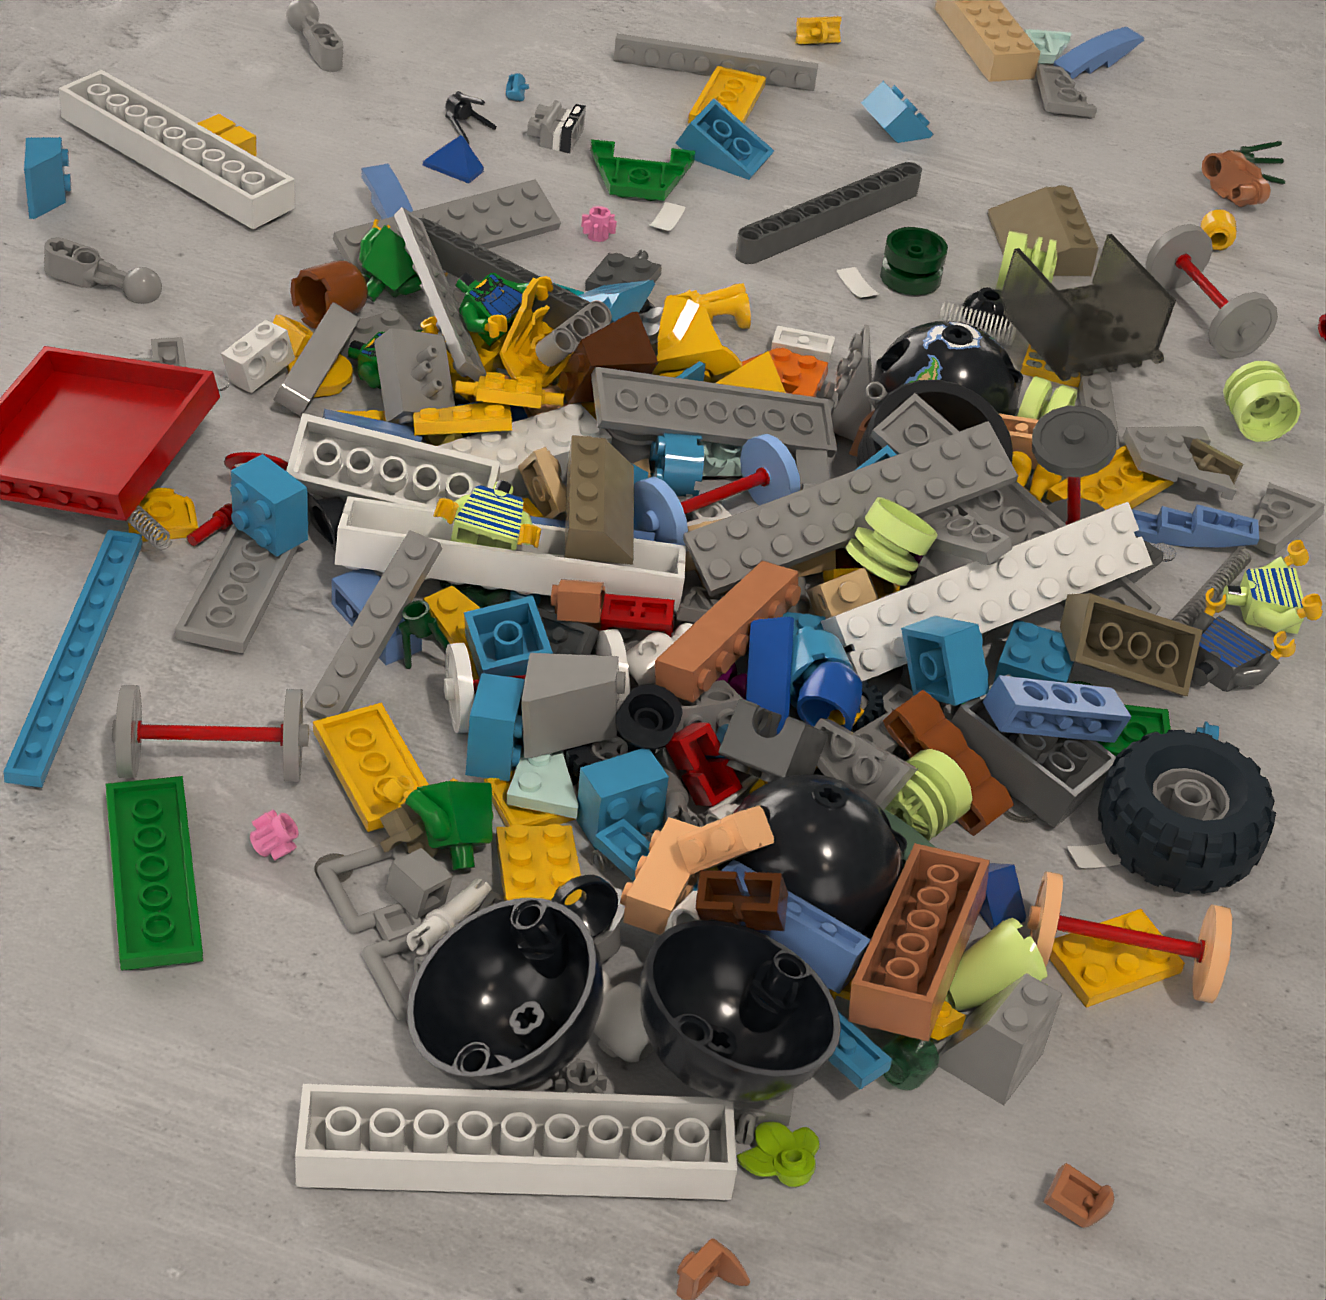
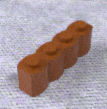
(922, 726)

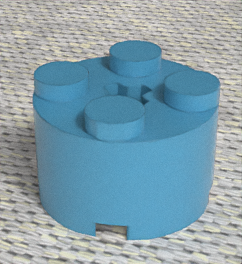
(678, 461)
(809, 651)

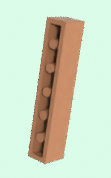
(724, 631)

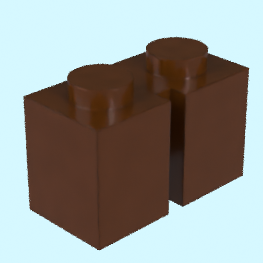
(723, 899)

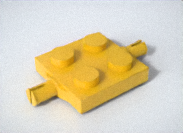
(519, 392)

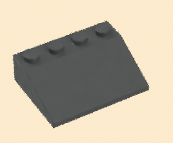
(1038, 770)

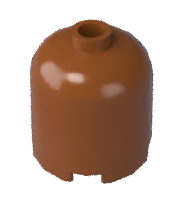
(328, 283)

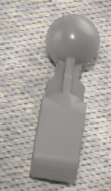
(324, 42)
(86, 269)

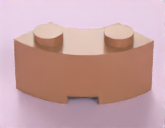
(579, 601)

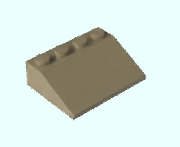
(1051, 215)

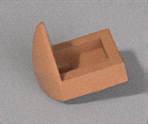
(1079, 1197)
(701, 1268)

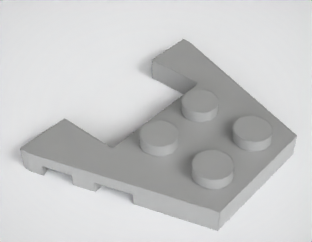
(1166, 455)

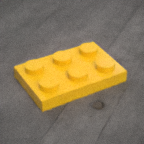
(1108, 969)

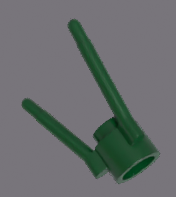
(1245, 150)
(421, 623)

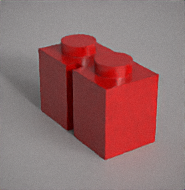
(705, 779)

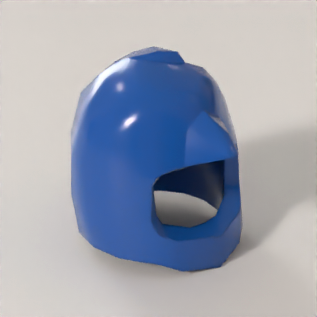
(829, 689)

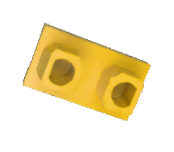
(818, 30)

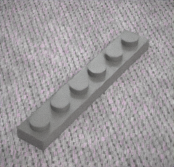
(374, 626)

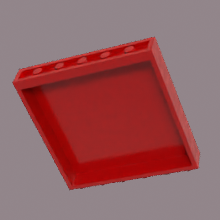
(96, 429)

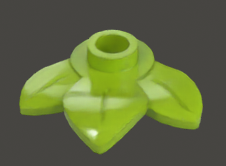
(782, 1153)

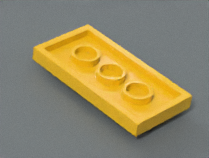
(733, 89)
(1115, 484)
(365, 757)
(537, 861)

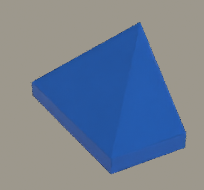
(456, 161)

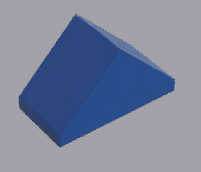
(1002, 896)

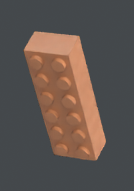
(919, 942)

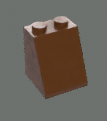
(616, 346)

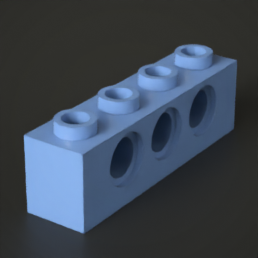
(1056, 709)

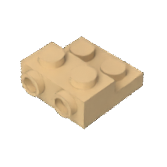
(543, 480)

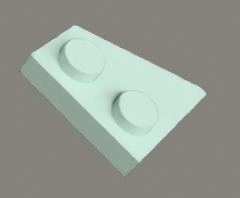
(1050, 44)
(543, 785)

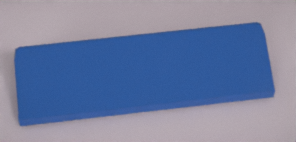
(771, 665)

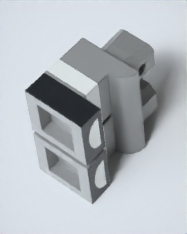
(557, 126)

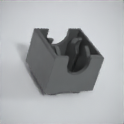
(761, 752)

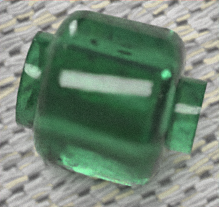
(911, 1061)

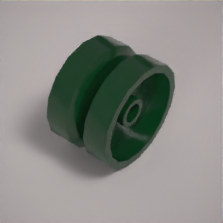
(913, 260)

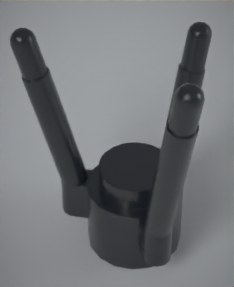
(459, 107)

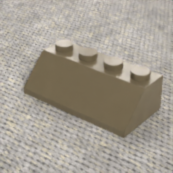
(599, 502)
(1130, 642)

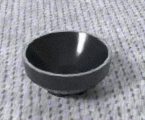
(986, 301)
(596, 904)

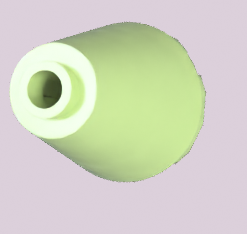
(993, 965)

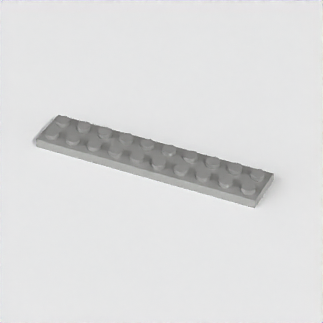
(1005, 509)
(831, 511)

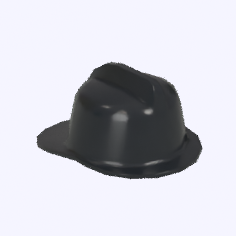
(325, 516)
(649, 716)

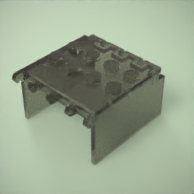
(1090, 325)

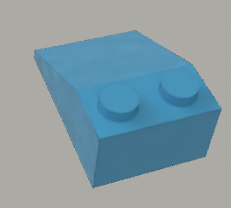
(724, 142)
(621, 297)

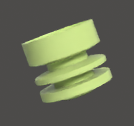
(1041, 259)
(1261, 401)
(888, 546)
(933, 795)

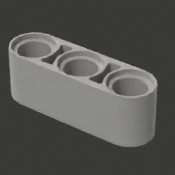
(567, 336)

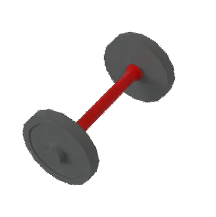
(1074, 445)

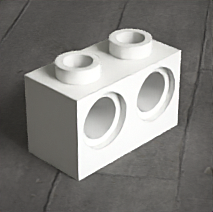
(258, 356)

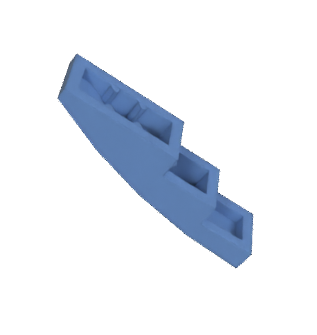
(1099, 51)
(385, 190)
(1201, 529)

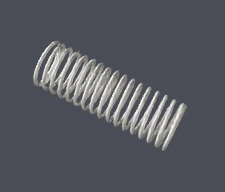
(941, 315)

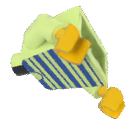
(489, 518)
(1273, 594)

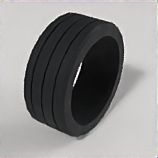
(952, 401)

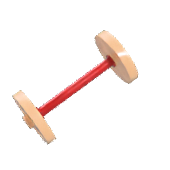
(1210, 952)

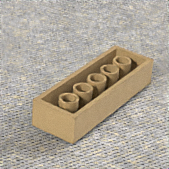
(991, 38)

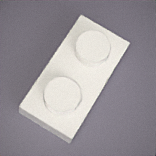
(804, 342)

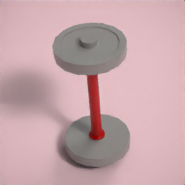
(1241, 322)
(129, 732)

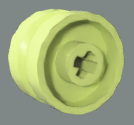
(1038, 398)

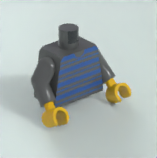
(1230, 655)

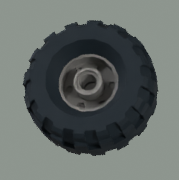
(1186, 811)

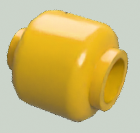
(1220, 227)

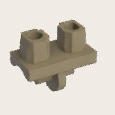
(1213, 460)
(408, 827)

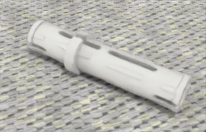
(442, 920)

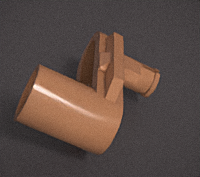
(1236, 178)

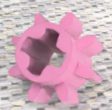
(598, 224)
(274, 834)

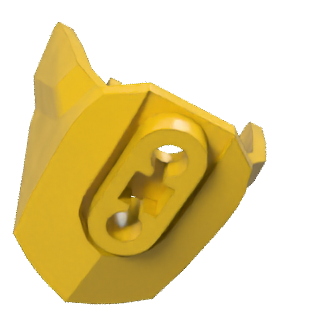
(688, 338)
(519, 347)

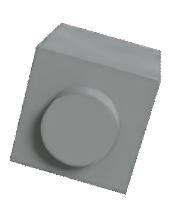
(418, 882)

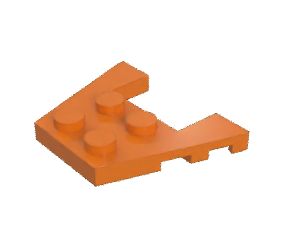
(797, 372)

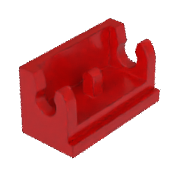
(638, 613)

